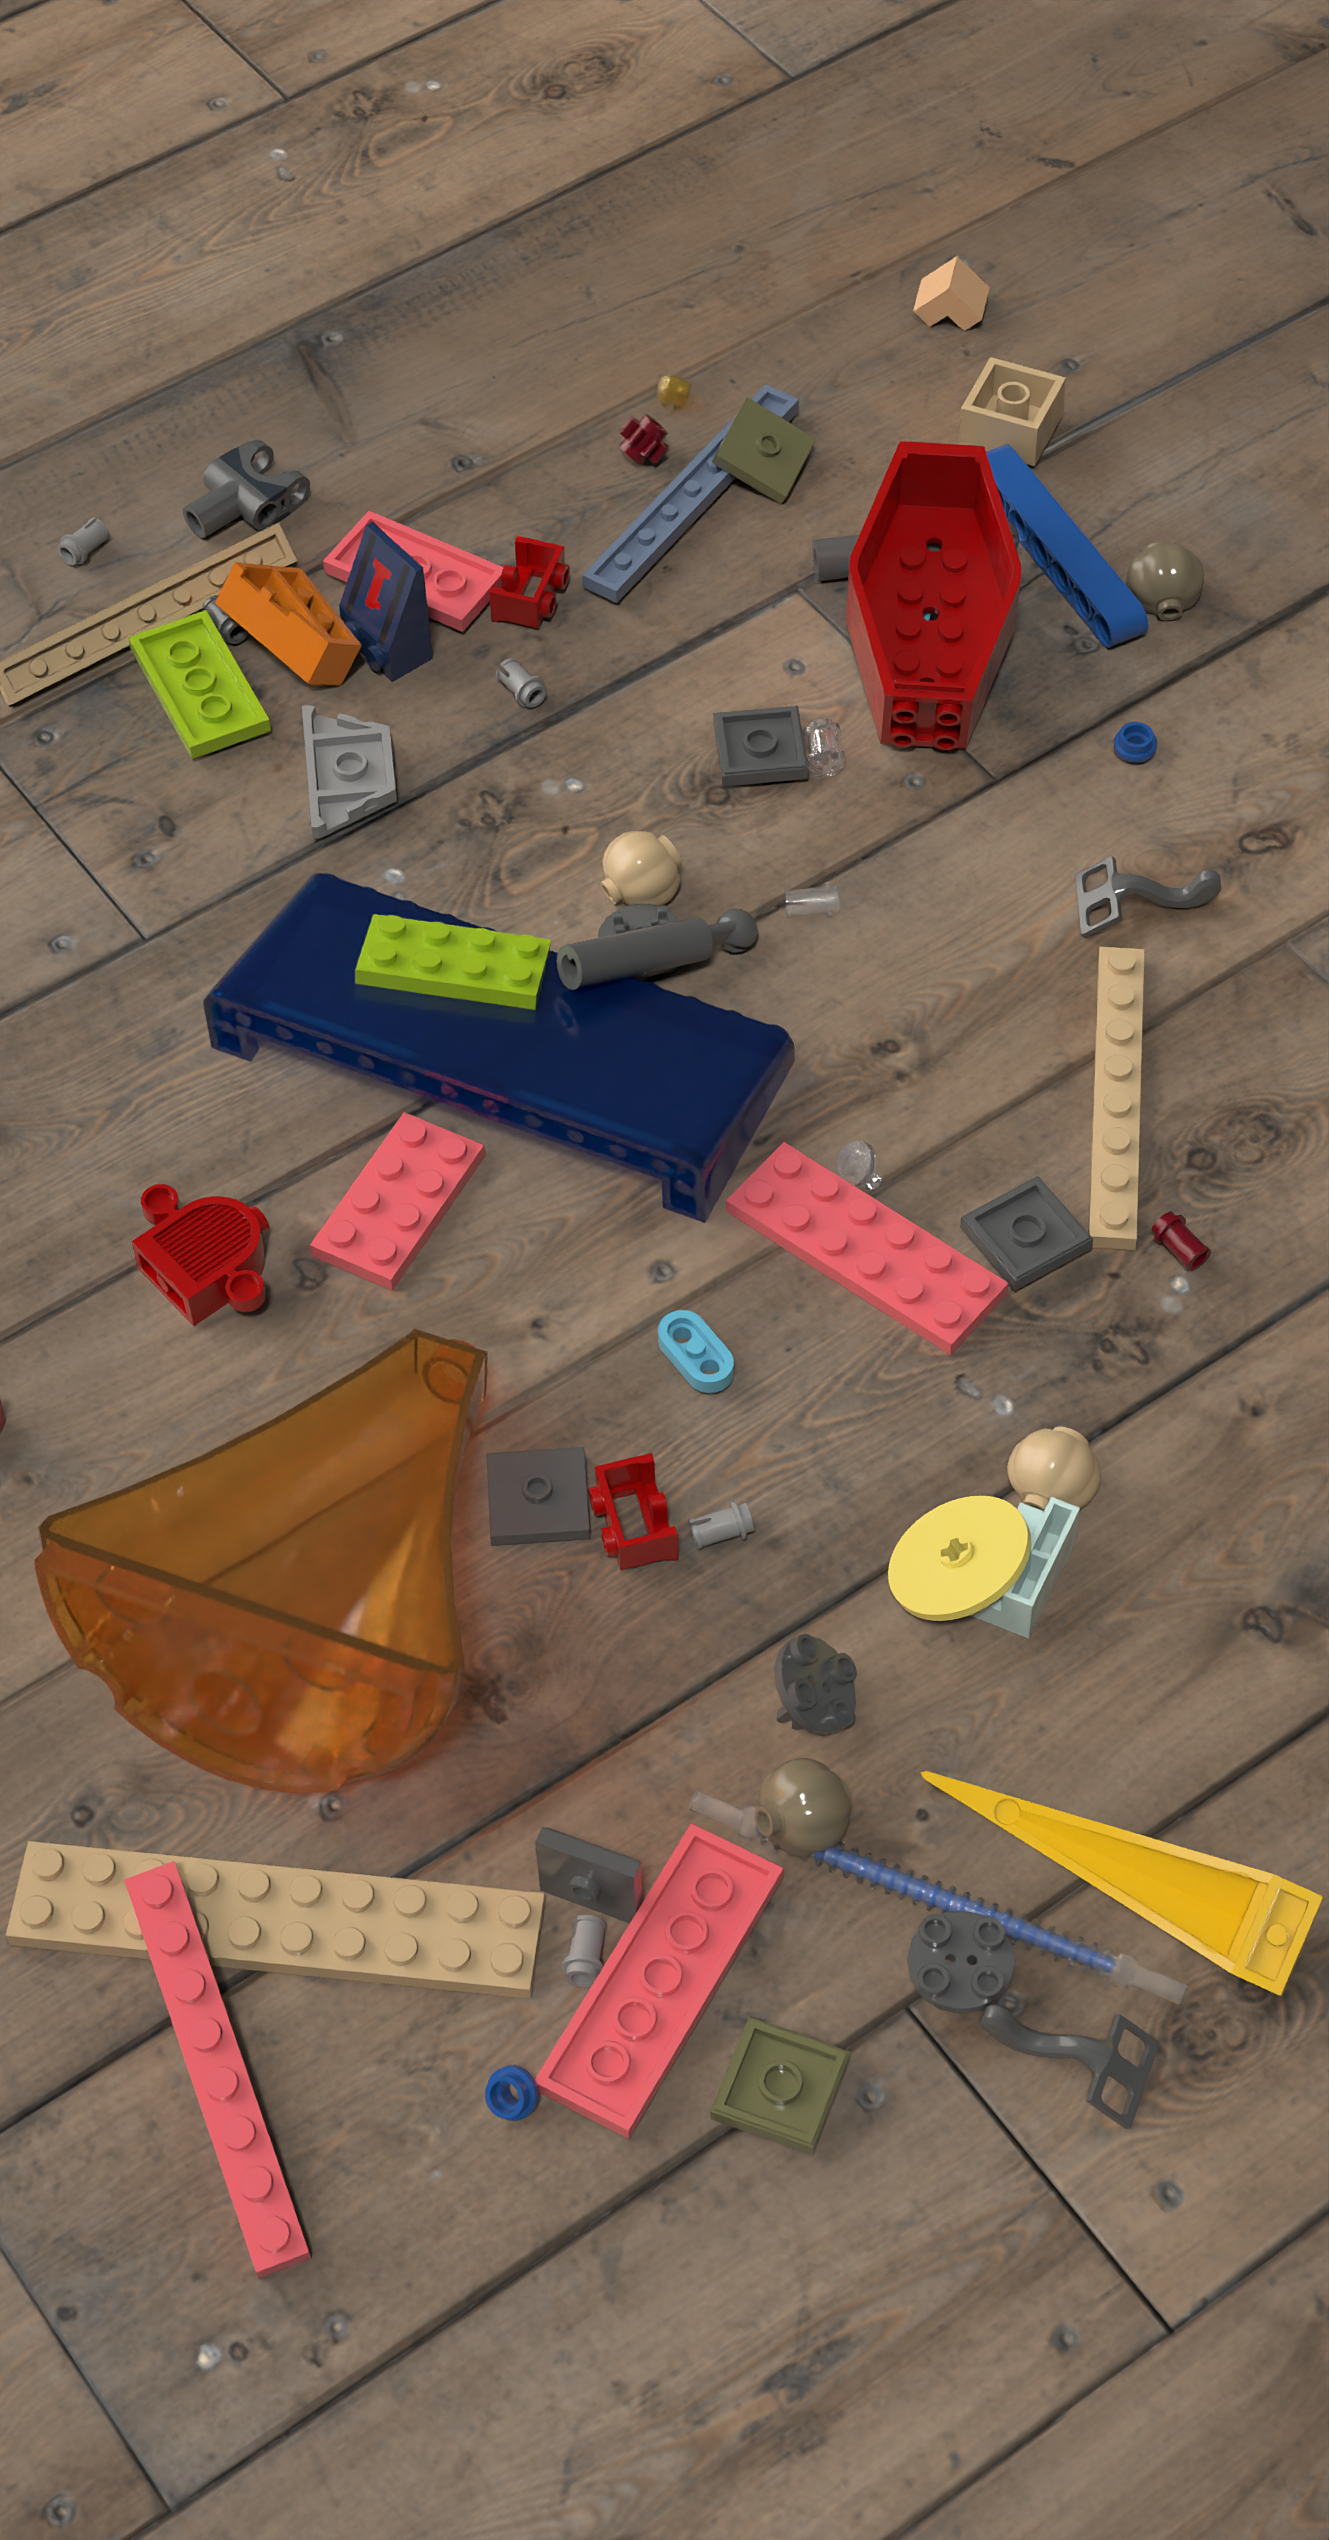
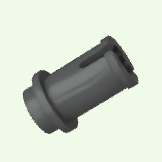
(227, 627)

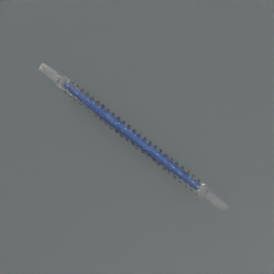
(1121, 1969)

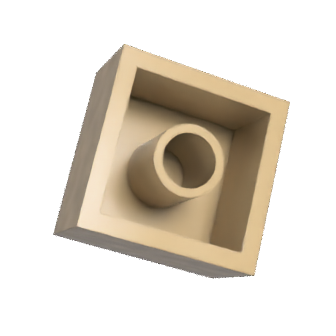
(1013, 408)

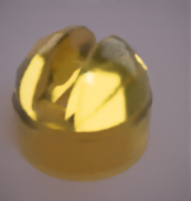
(673, 389)

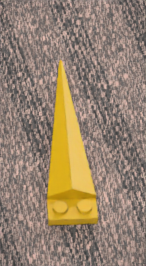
(1219, 1908)

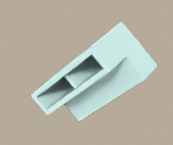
(1052, 1540)

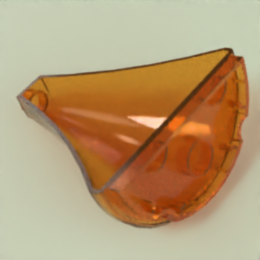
(290, 1588)

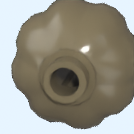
(1166, 579)
(803, 1807)

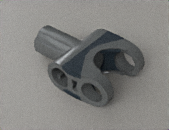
(244, 491)

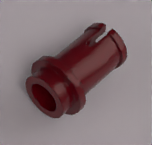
(1178, 1238)

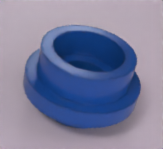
(1135, 742)
(501, 2100)

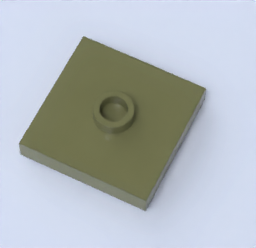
(763, 450)
(780, 2085)

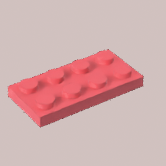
(454, 579)
(397, 1201)

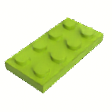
(199, 684)
(453, 961)

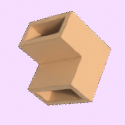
(952, 292)

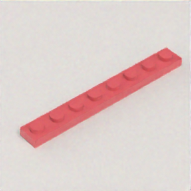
(217, 2071)

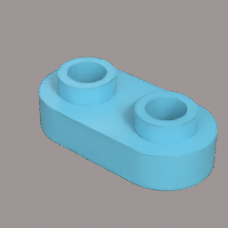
(699, 1354)

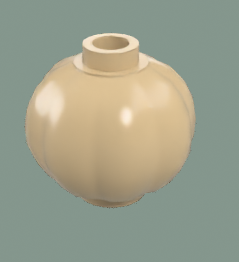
(641, 869)
(1055, 1466)

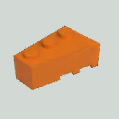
(290, 620)

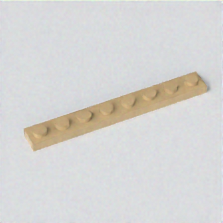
(150, 608)
(1116, 1099)

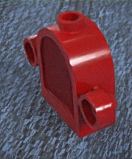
(202, 1252)

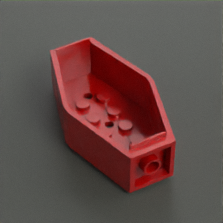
(922, 674)

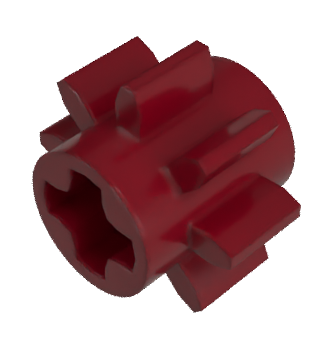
(643, 439)

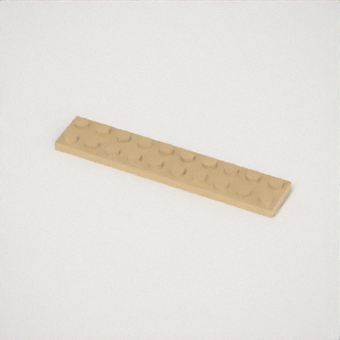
(289, 1919)

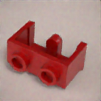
(532, 559)
(636, 1478)

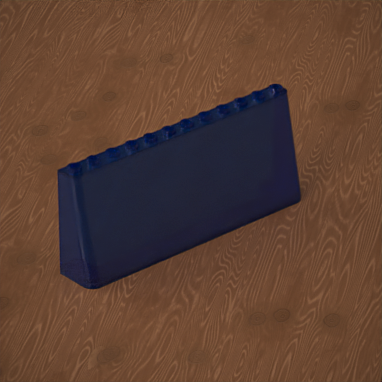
(593, 1068)

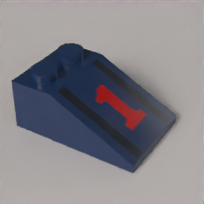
(387, 605)

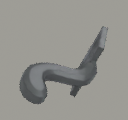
(1119, 886)
(1099, 2055)

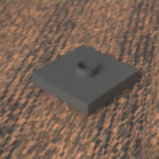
(760, 746)
(1026, 1233)
(537, 1496)
(589, 1874)

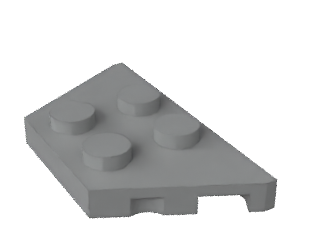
(346, 769)

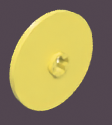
(959, 1558)

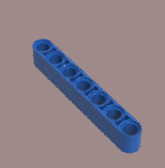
(1066, 552)

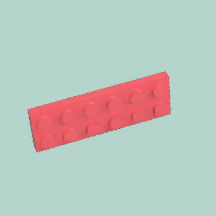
(867, 1248)
(659, 1981)

